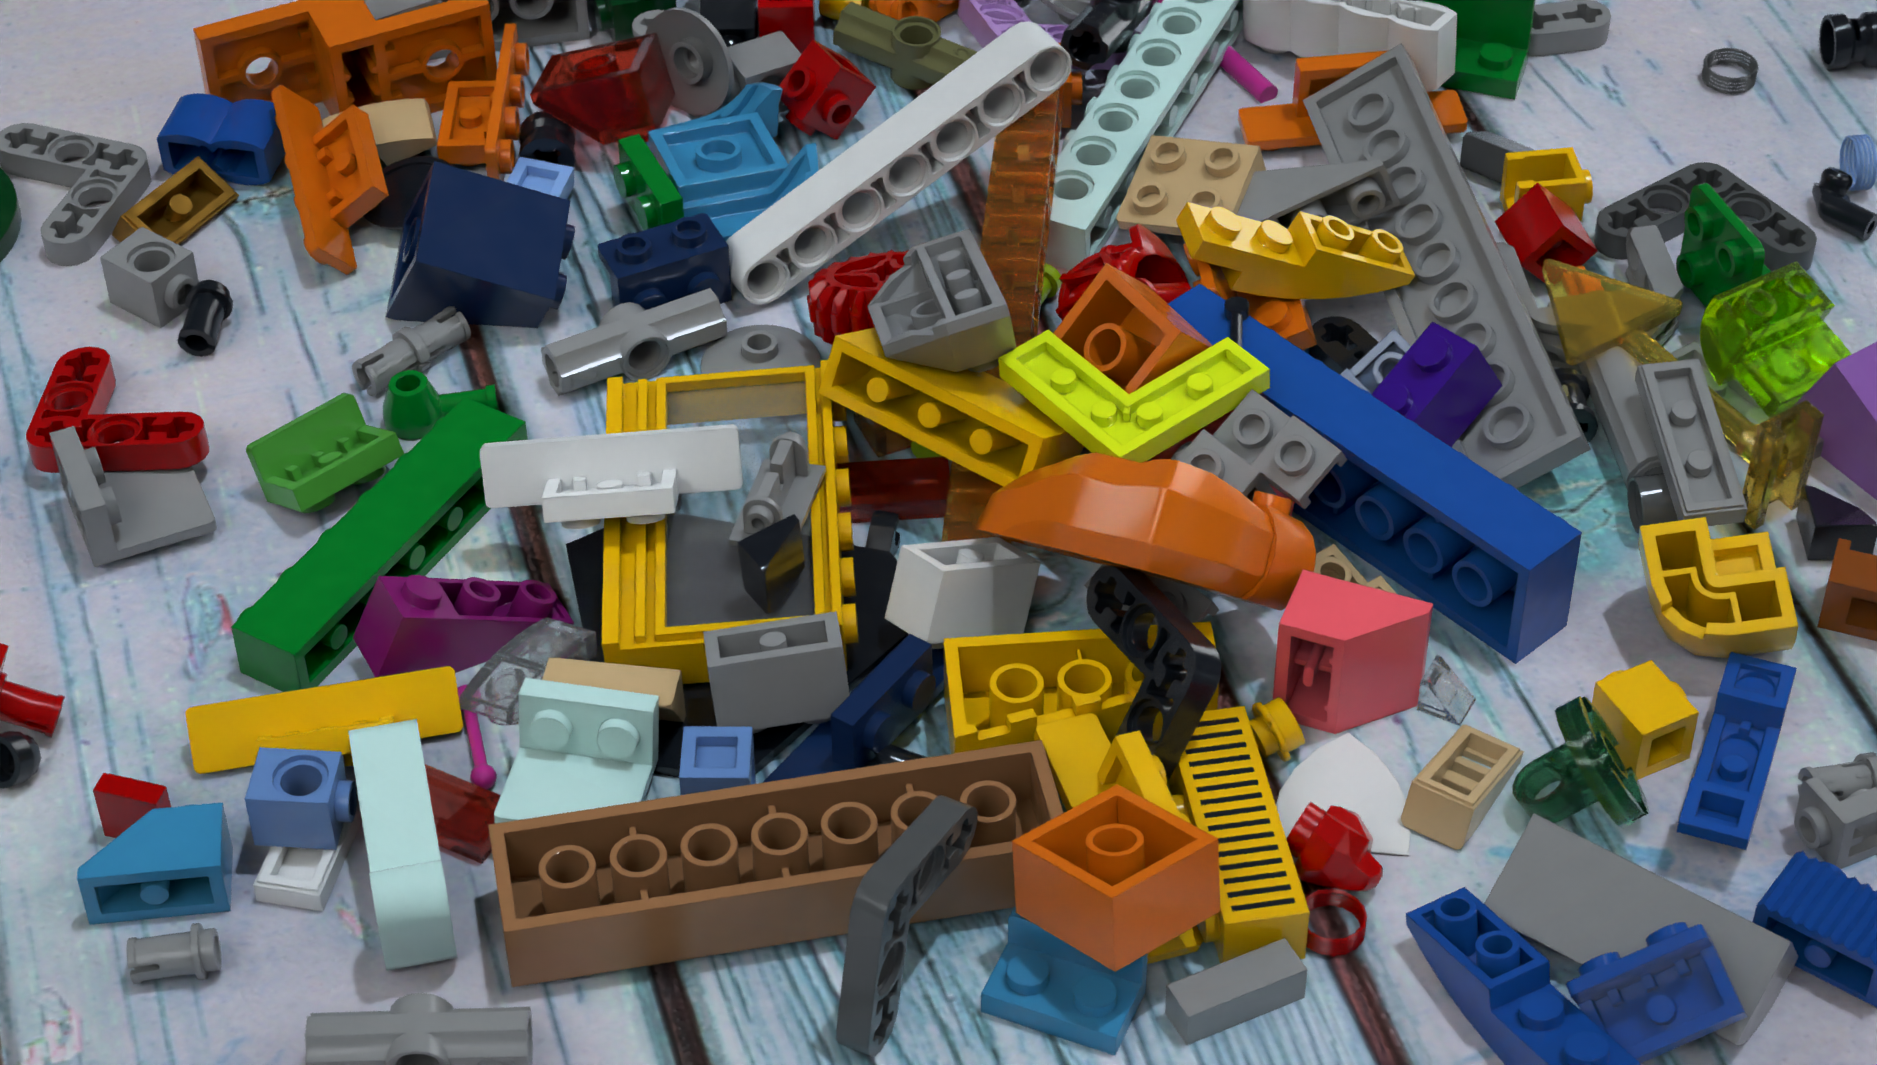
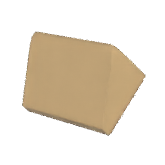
(623, 677)

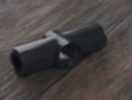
(1103, 30)

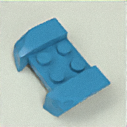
(730, 160)

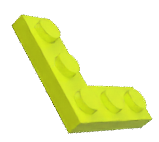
(1139, 422)

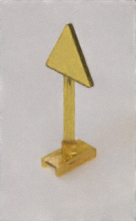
(1606, 313)

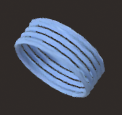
(1858, 161)

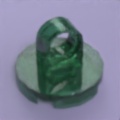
(1586, 770)

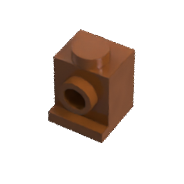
(1851, 593)

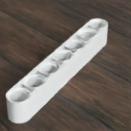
(896, 161)

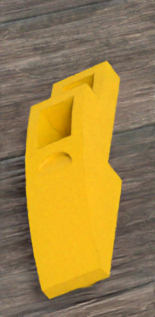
(1306, 261)

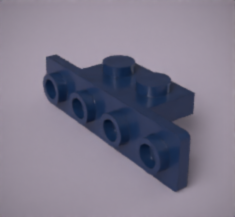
(871, 713)

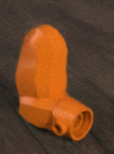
(1160, 522)

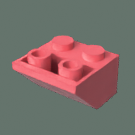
(1349, 653)

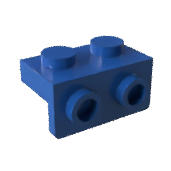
(1659, 993)

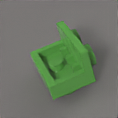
(321, 455)

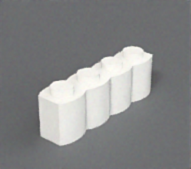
(1357, 26)

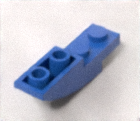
(1506, 987)

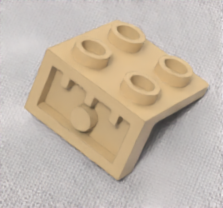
(1185, 172)

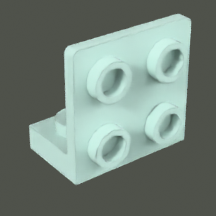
(579, 750)

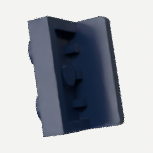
(668, 263)

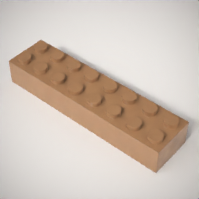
(749, 862)

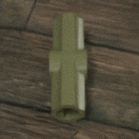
(905, 45)

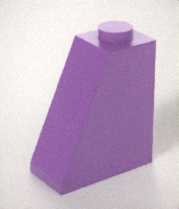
(1849, 424)

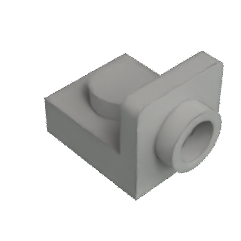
(1837, 829)

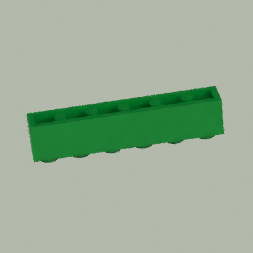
(394, 529)

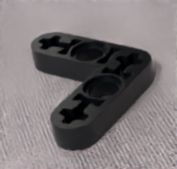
(1178, 669)

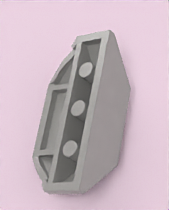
(944, 308)

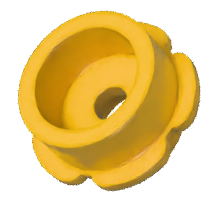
(1276, 729)

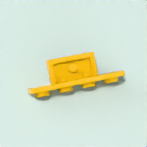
(319, 717)
(1087, 765)

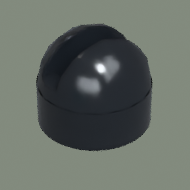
(18, 758)

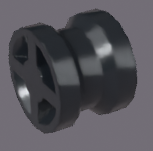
(543, 134)

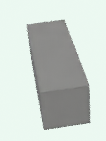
(1235, 991)

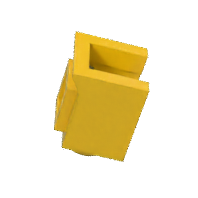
(1553, 169)

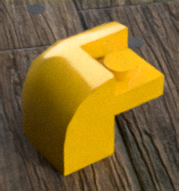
(1718, 590)

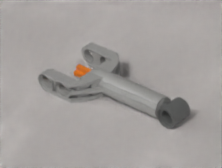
(1614, 371)

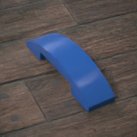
(1737, 751)

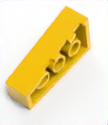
(1013, 682)

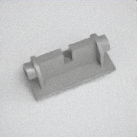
(781, 488)

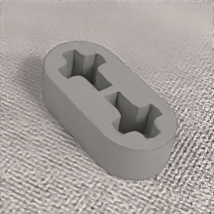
(1568, 27)

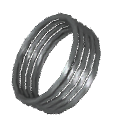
(1709, 62)

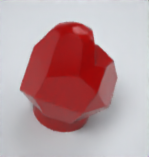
(1334, 849)

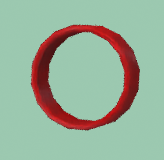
(1346, 901)

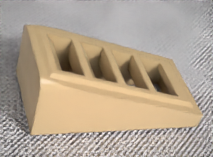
(1456, 793)

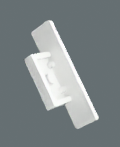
(611, 473)

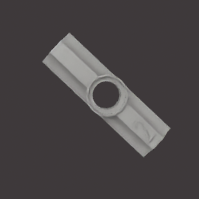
(634, 341)
(421, 1032)

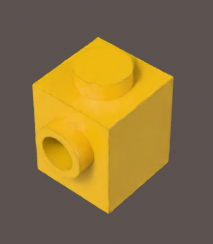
(1647, 717)

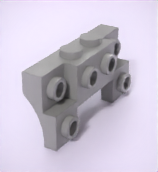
(1249, 452)

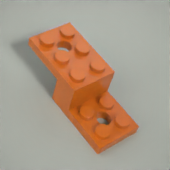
(344, 55)

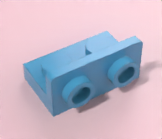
(1062, 990)

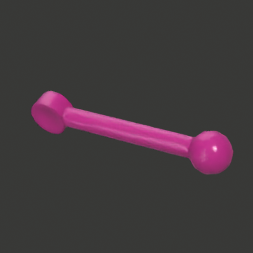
(482, 773)

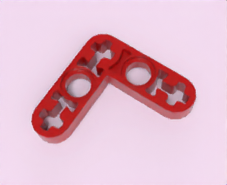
(150, 441)

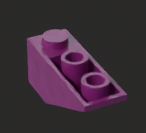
(447, 622)

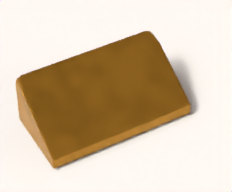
(179, 204)

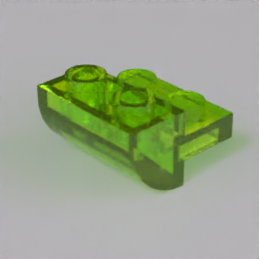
(1771, 337)

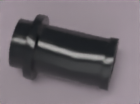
(207, 307)

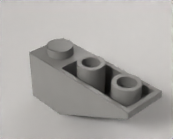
(1340, 190)

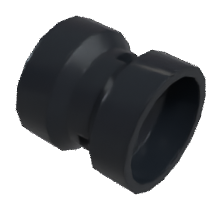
(1848, 40)

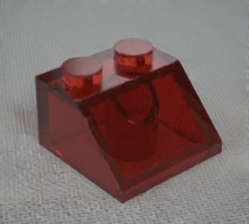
(608, 88)

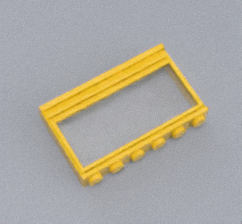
(680, 573)

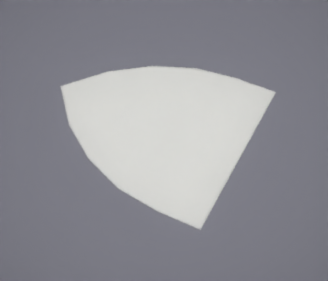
(1352, 778)

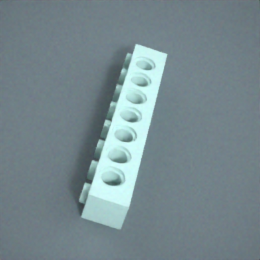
(1141, 98)

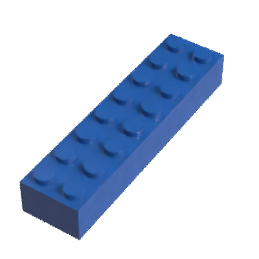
(1414, 501)

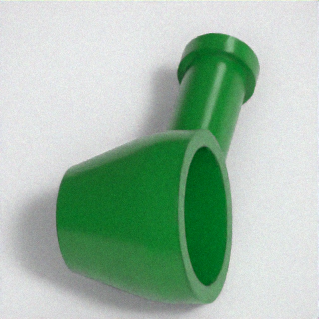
(415, 405)

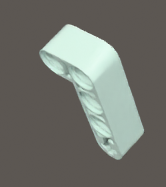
(402, 845)

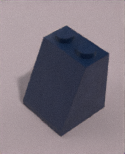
(480, 249)

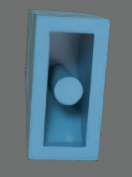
(162, 867)

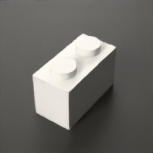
(962, 589)

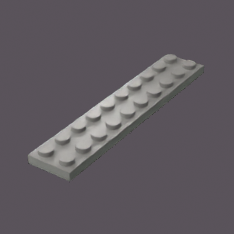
(1455, 261)

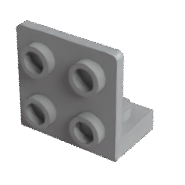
(128, 509)

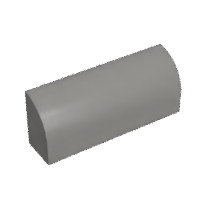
(1599, 903)

